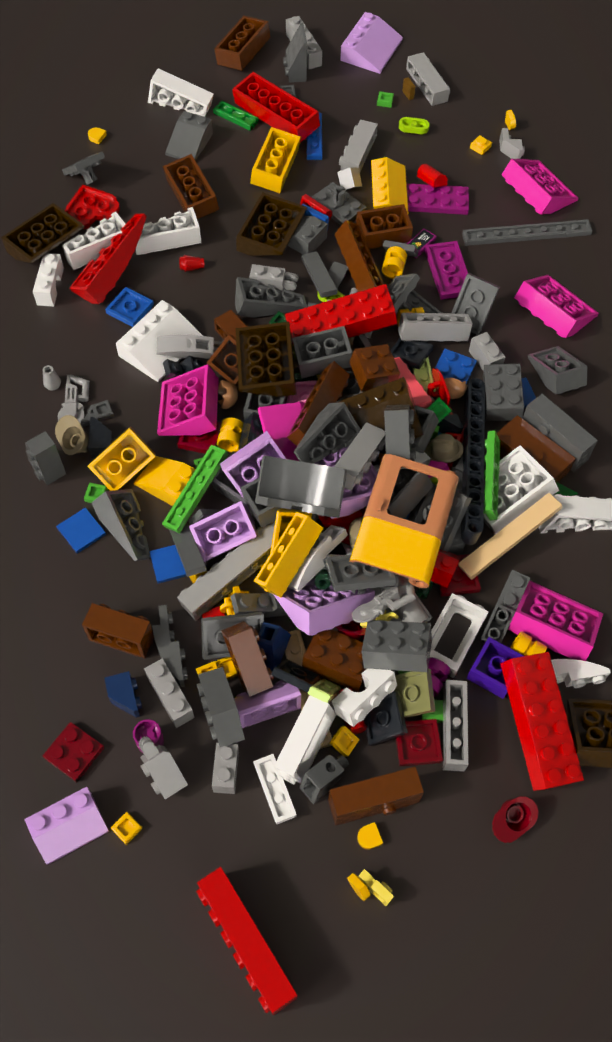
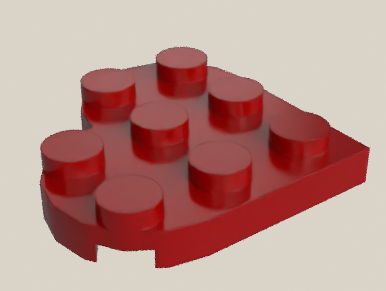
(92, 205)

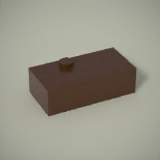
(242, 43)
(191, 186)
(540, 447)
(375, 796)

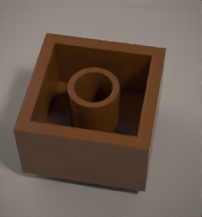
(225, 360)
(374, 366)

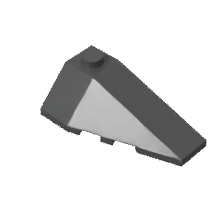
(261, 300)
(328, 433)
(120, 515)

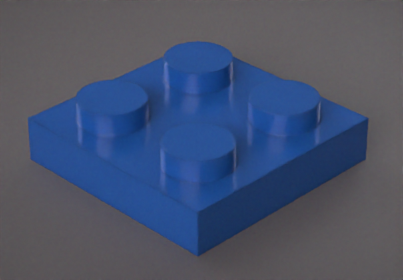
(129, 307)
(456, 365)

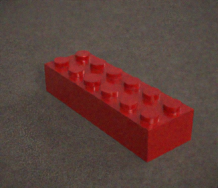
(276, 106)
(356, 312)
(541, 721)
(247, 941)

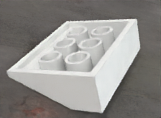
(140, 342)
(520, 486)

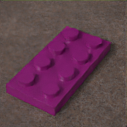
(438, 199)
(447, 268)

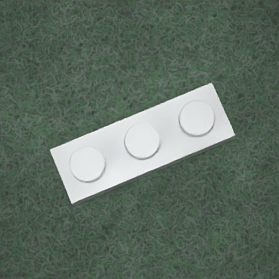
(274, 789)

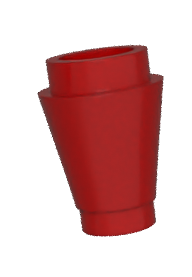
(190, 263)

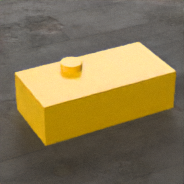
(275, 160)

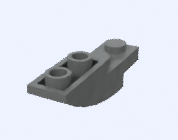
(257, 602)
(505, 607)
(168, 647)

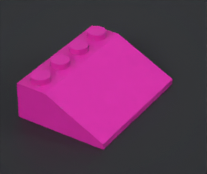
(538, 185)
(555, 305)
(189, 403)
(278, 422)
(556, 622)

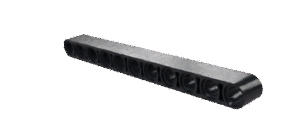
(473, 461)

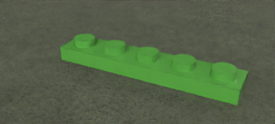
(491, 475)
(195, 489)

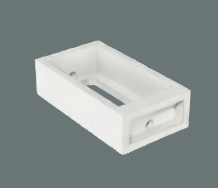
(474, 612)
(305, 740)

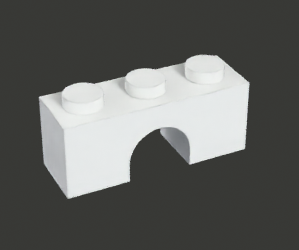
(45, 285)
(356, 705)

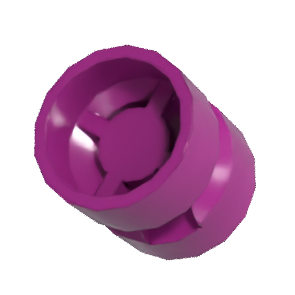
(439, 674)
(150, 729)

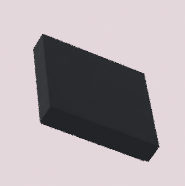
(412, 352)
(296, 675)
(385, 720)

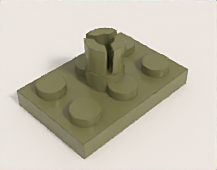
(415, 693)

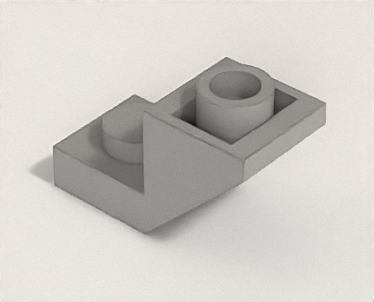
(511, 147)

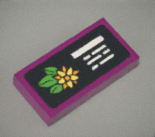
(423, 238)

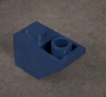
(274, 643)
(122, 693)

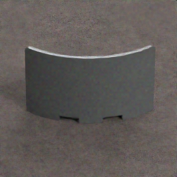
(301, 486)

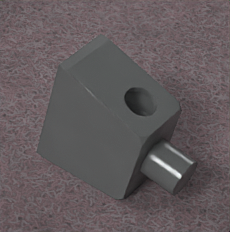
(323, 777)

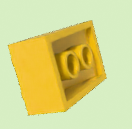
(122, 460)
(165, 478)

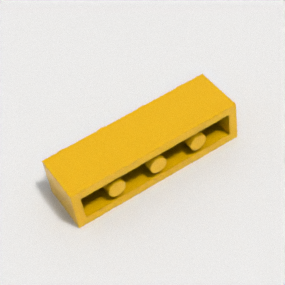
(288, 554)

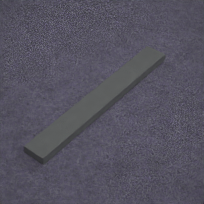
(526, 232)

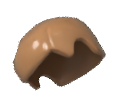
(455, 387)
(229, 394)

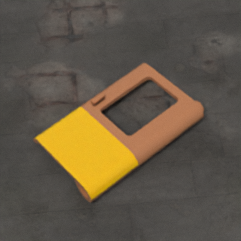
(397, 542)

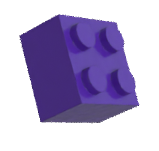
(487, 667)

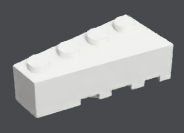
(179, 94)
(170, 233)
(86, 247)
(580, 514)

